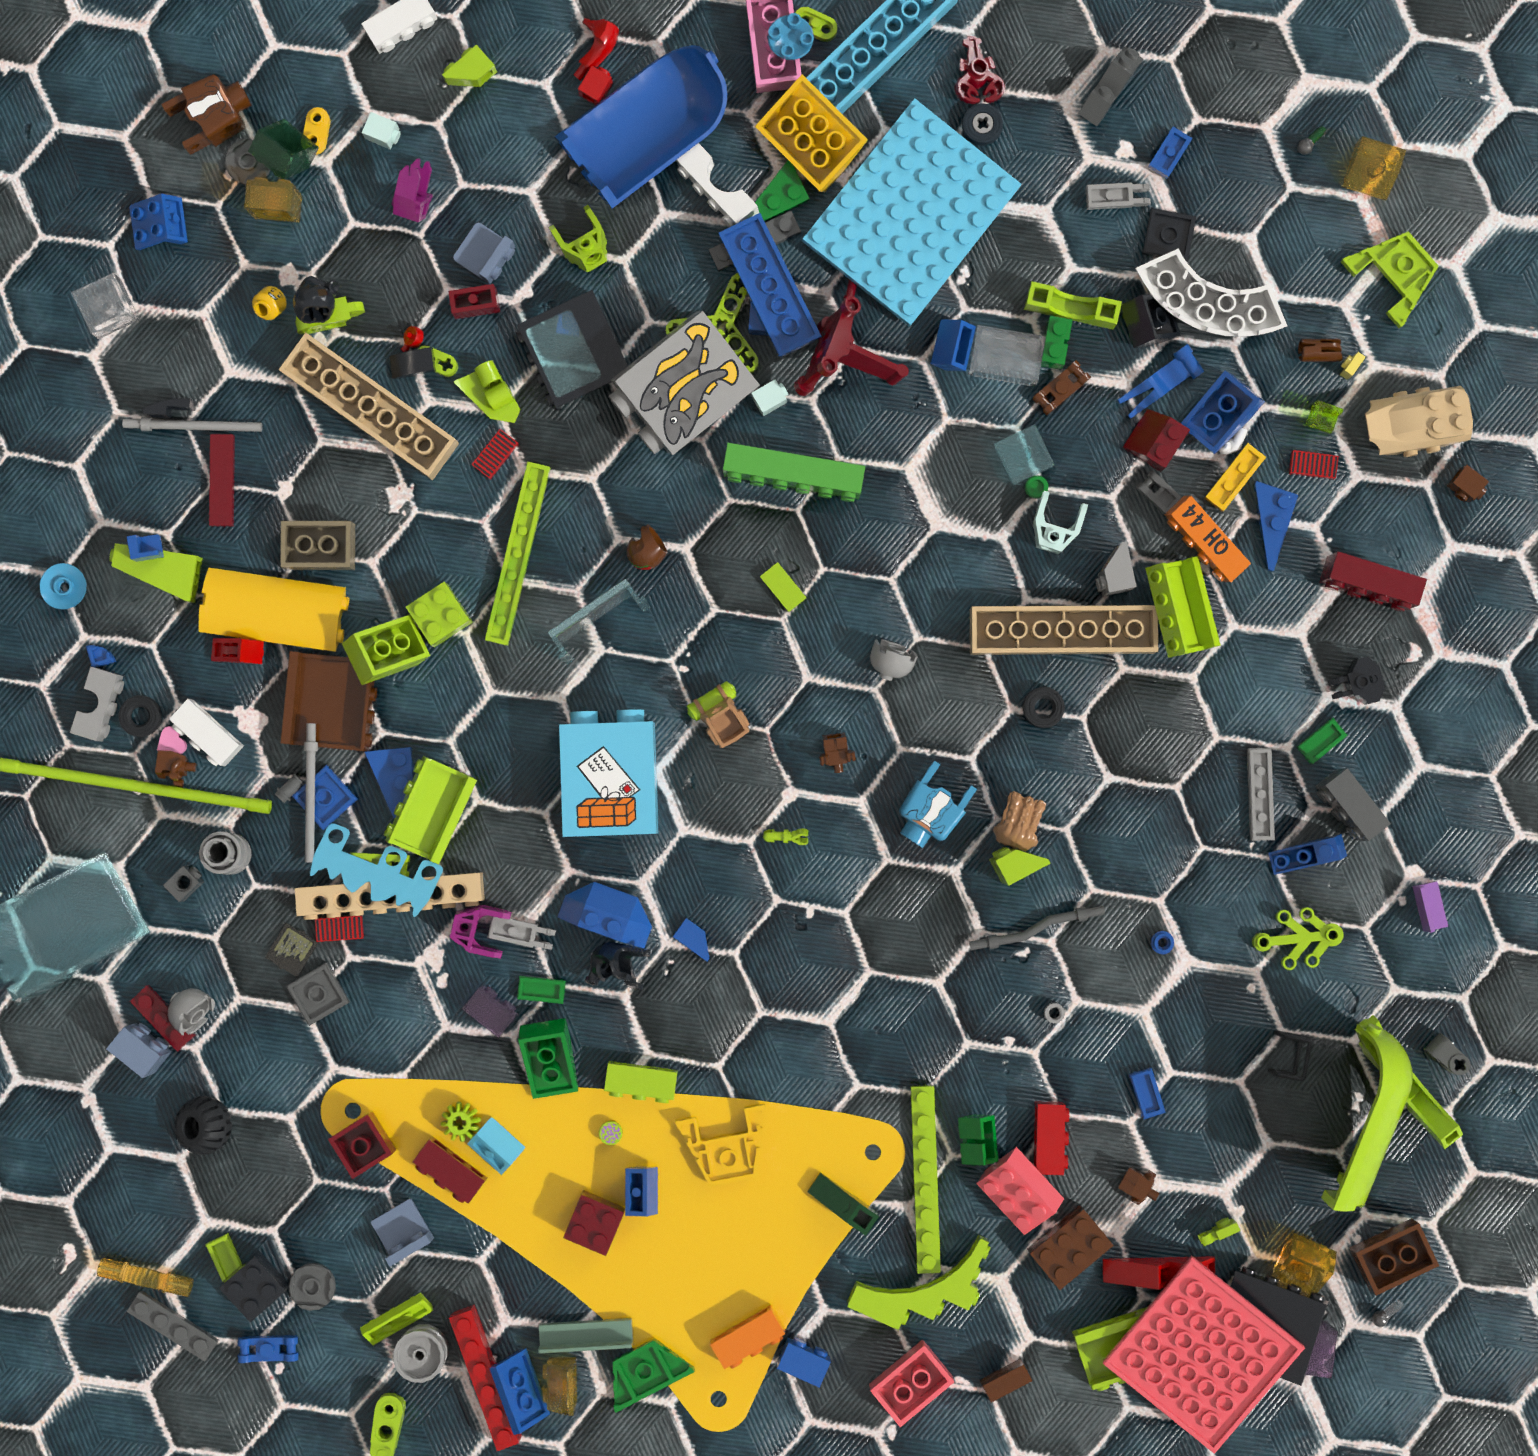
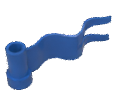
(1165, 379)

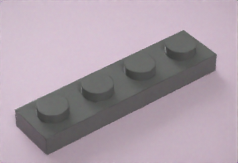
(780, 228)
(173, 1325)

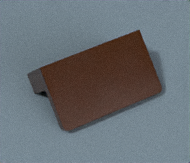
(1005, 1380)

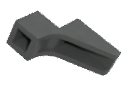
(1110, 85)

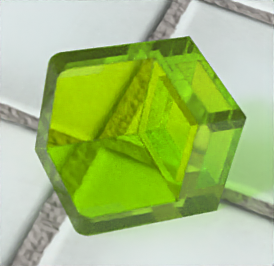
(1323, 416)

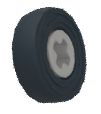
(970, 124)

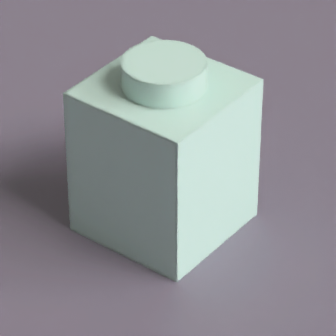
(381, 130)
(769, 397)

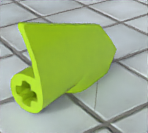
(490, 393)

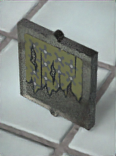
(291, 949)

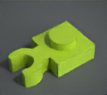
(1223, 1229)

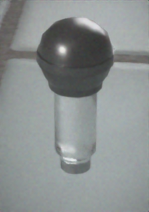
(1381, 1317)

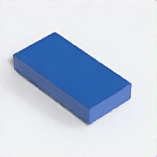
(1147, 1093)

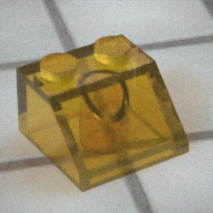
(1373, 168)
(1305, 1264)
(561, 1385)

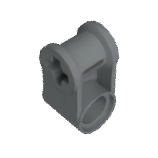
(1445, 1053)

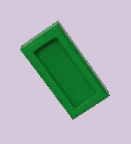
(1321, 741)
(541, 989)

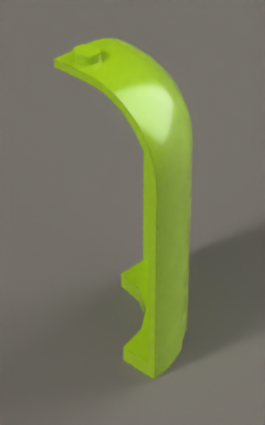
(1380, 1124)

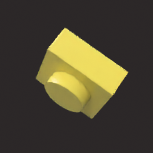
(1351, 364)

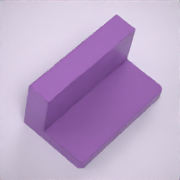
(1430, 906)

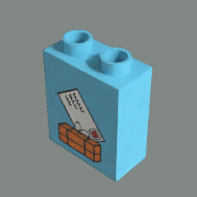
(608, 775)

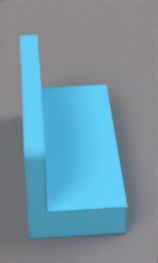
(496, 1145)

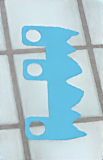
(383, 878)

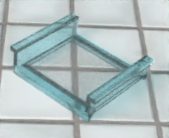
(591, 613)

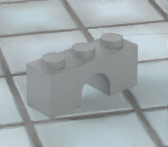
(106, 687)

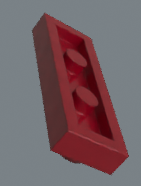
(156, 1012)

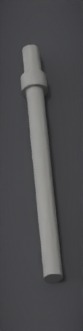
(148, 424)
(310, 747)

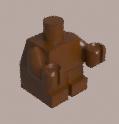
(836, 751)
(174, 766)
(1139, 1185)

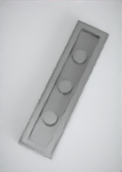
(1260, 794)

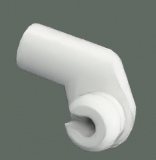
(1234, 443)

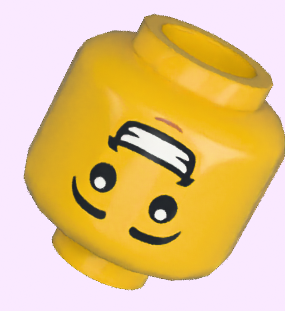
(269, 303)

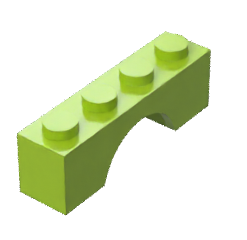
(1053, 302)

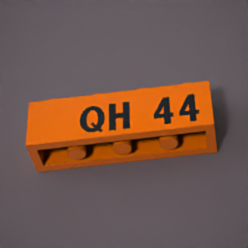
(1207, 539)

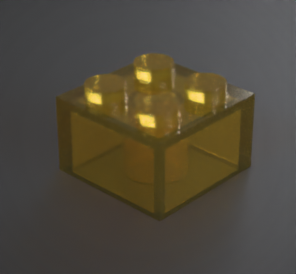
(273, 200)

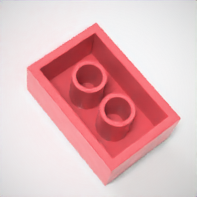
(1020, 1191)
(911, 1383)

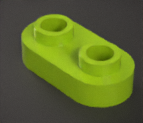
(818, 22)

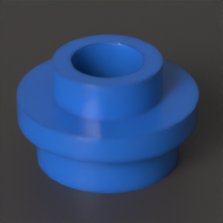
(1169, 942)

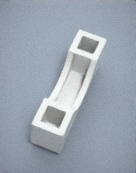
(697, 166)

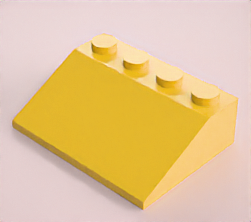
(812, 133)

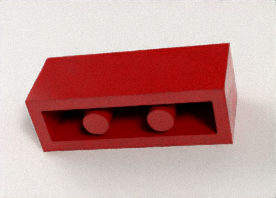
(1050, 1137)

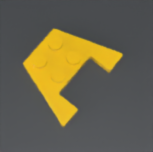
(726, 1157)

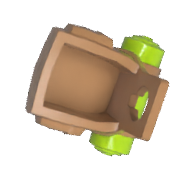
(720, 715)

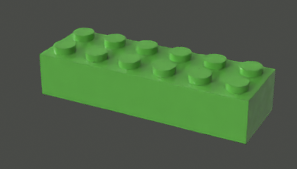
(793, 471)

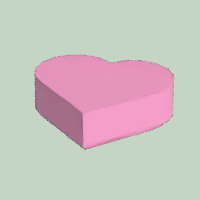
(171, 741)

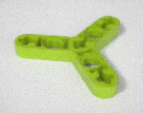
(730, 317)

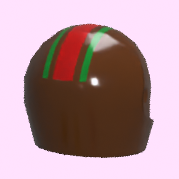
(647, 551)

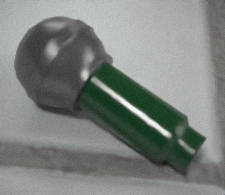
(1306, 145)

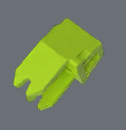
(580, 255)

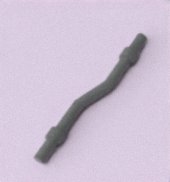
(1079, 914)

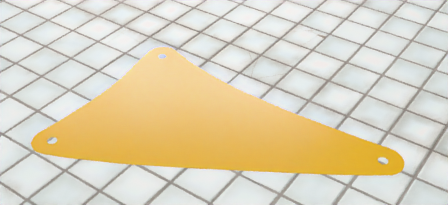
(676, 1273)

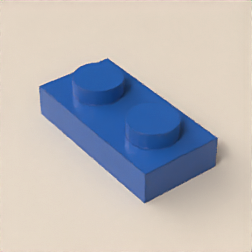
(1170, 152)

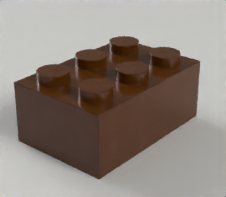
(1070, 1247)
(1394, 1256)

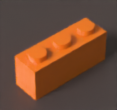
(748, 1338)

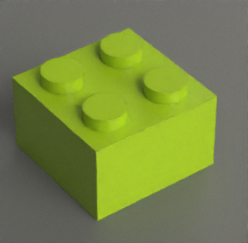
(439, 614)

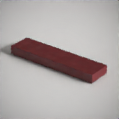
(221, 480)

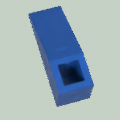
(1308, 854)

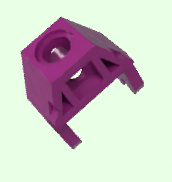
(411, 194)
(465, 936)

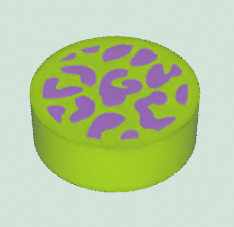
(610, 1132)

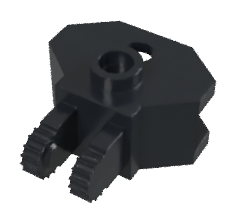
(1358, 681)

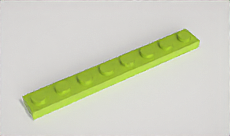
(517, 553)
(925, 1179)

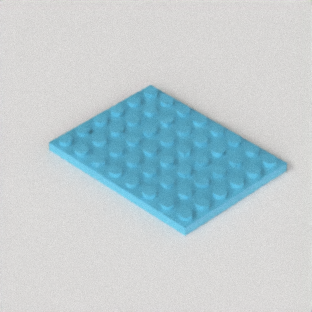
(911, 212)

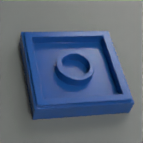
(331, 797)

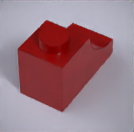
(237, 650)

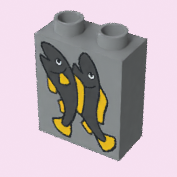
(682, 384)

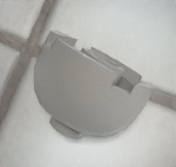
(892, 659)
(188, 1010)

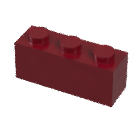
(449, 1170)

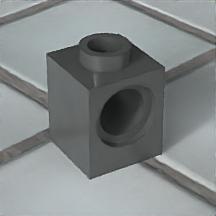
(174, 885)

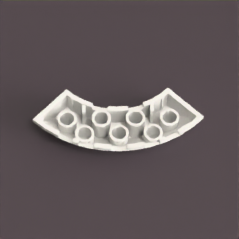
(1208, 305)

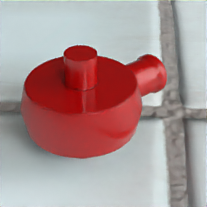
(412, 338)

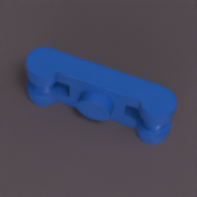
(268, 1348)

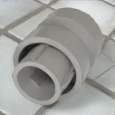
(212, 853)

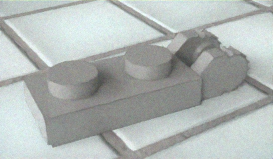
(1115, 196)
(518, 932)

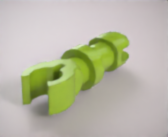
(771, 836)

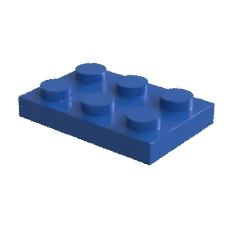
(519, 1391)

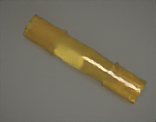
(145, 1277)

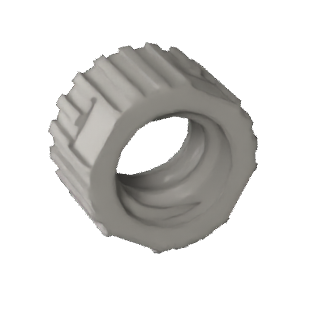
(1061, 1012)

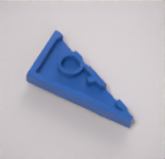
(1275, 511)

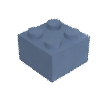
(139, 1049)

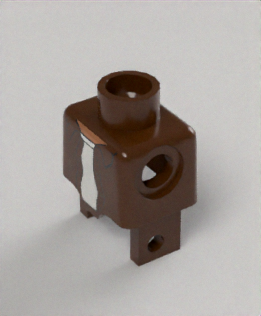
(213, 108)

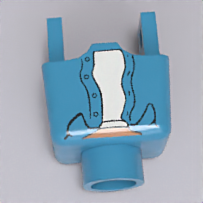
(931, 810)

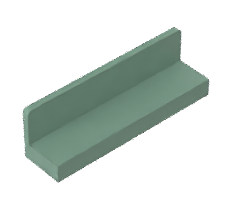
(585, 1335)

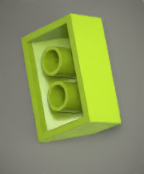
(1014, 864)

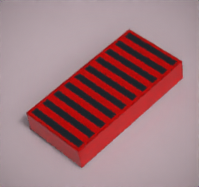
(495, 454)
(1313, 464)
(339, 928)

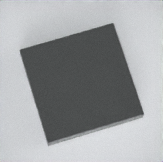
(318, 994)

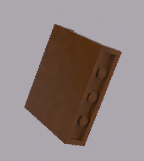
(330, 695)

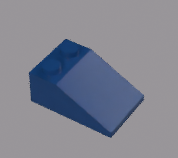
(1222, 412)

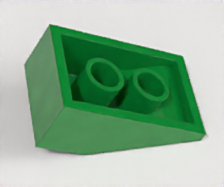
(548, 1058)

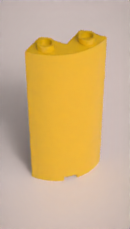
(272, 609)

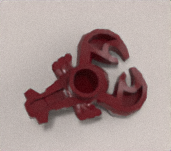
(977, 74)

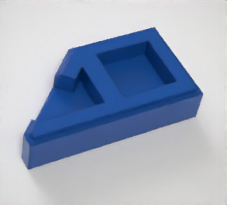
(693, 938)

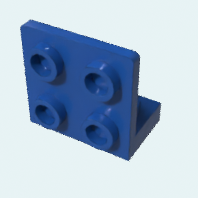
(158, 221)

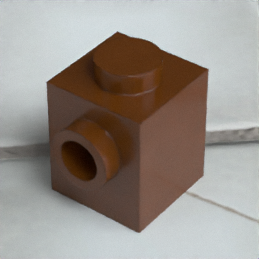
(1468, 484)

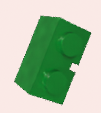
(1056, 346)
(979, 1139)

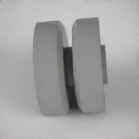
(407, 1353)

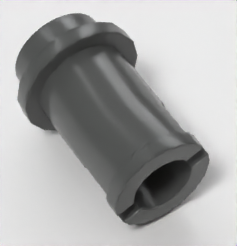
(289, 788)

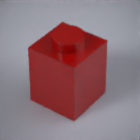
(595, 85)

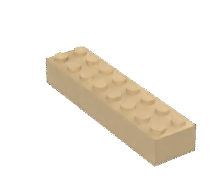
(369, 406)
(1063, 630)

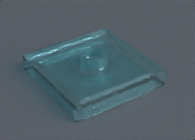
(1023, 455)

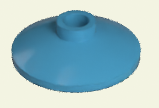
(52, 583)

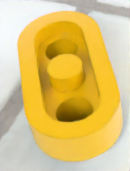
(317, 129)

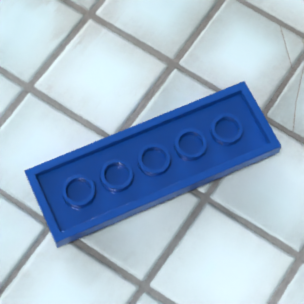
(769, 285)

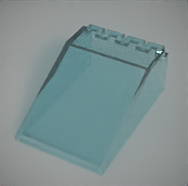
(65, 927)

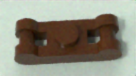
(1061, 388)

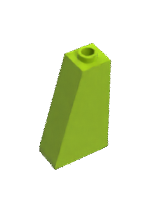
(172, 573)

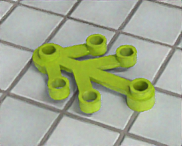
(1302, 938)

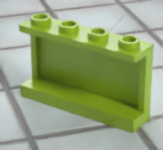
(1182, 607)
(430, 809)
(1095, 1344)

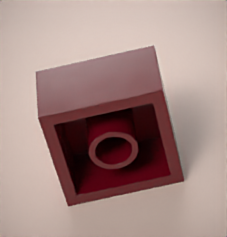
(362, 1145)
(594, 1223)

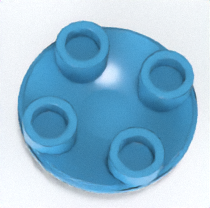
(790, 37)

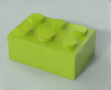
(385, 649)

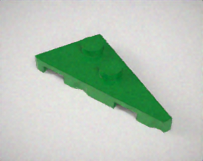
(782, 193)

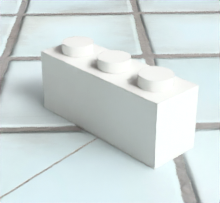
(398, 23)
(205, 733)

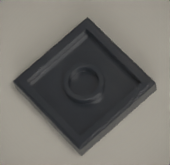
(1168, 232)

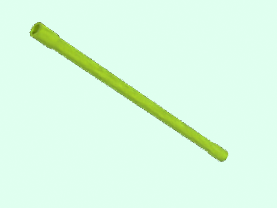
(249, 804)

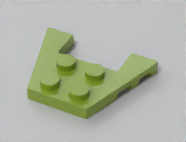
(1404, 266)

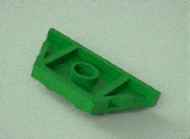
(646, 1372)

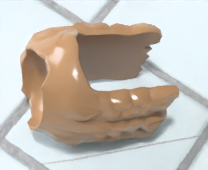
(1020, 822)

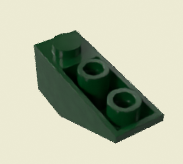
(843, 1204)

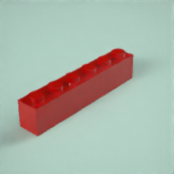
(478, 1360)

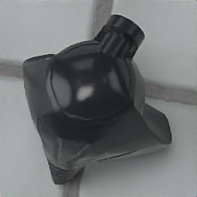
(615, 960)

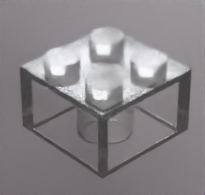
(105, 306)

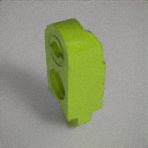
(342, 312)
(382, 1443)

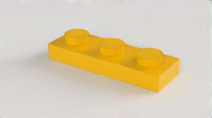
(1235, 477)

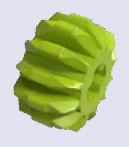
(455, 1127)

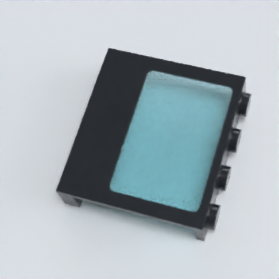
(572, 349)

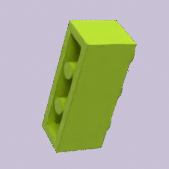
(640, 1081)

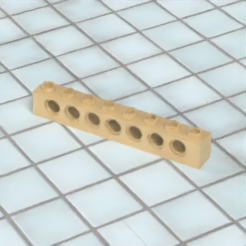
(307, 907)

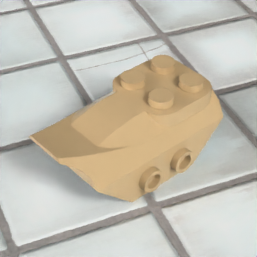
(1420, 421)

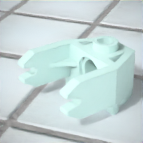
(1044, 530)

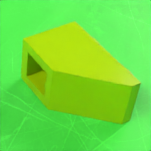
(470, 70)

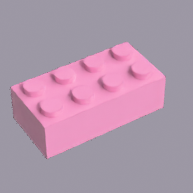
(769, 69)

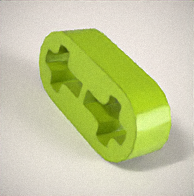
(443, 357)

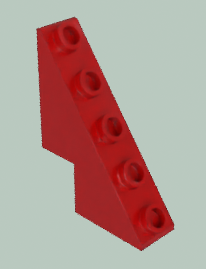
(1147, 1272)

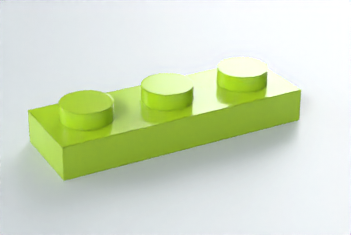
(396, 1319)

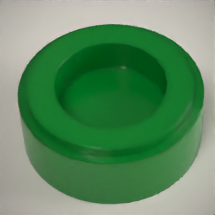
(1036, 486)

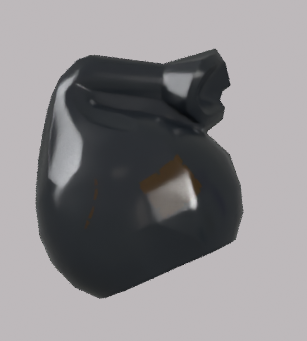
(315, 300)

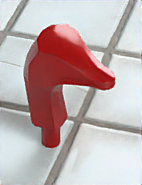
(605, 38)

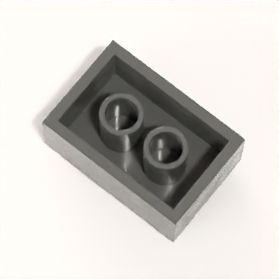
(1352, 805)

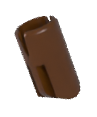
(1320, 350)

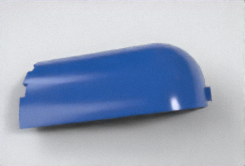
(647, 122)

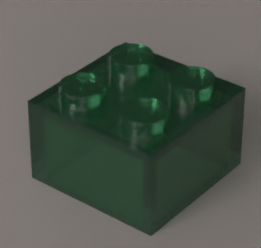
(283, 149)

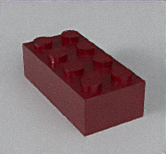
(1372, 581)

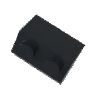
(1148, 322)

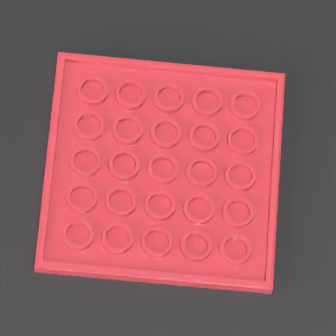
(1203, 1354)

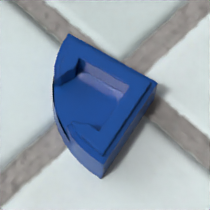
(99, 656)

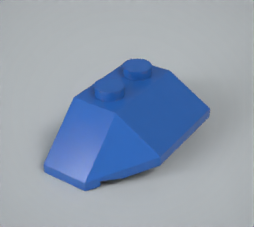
(607, 913)

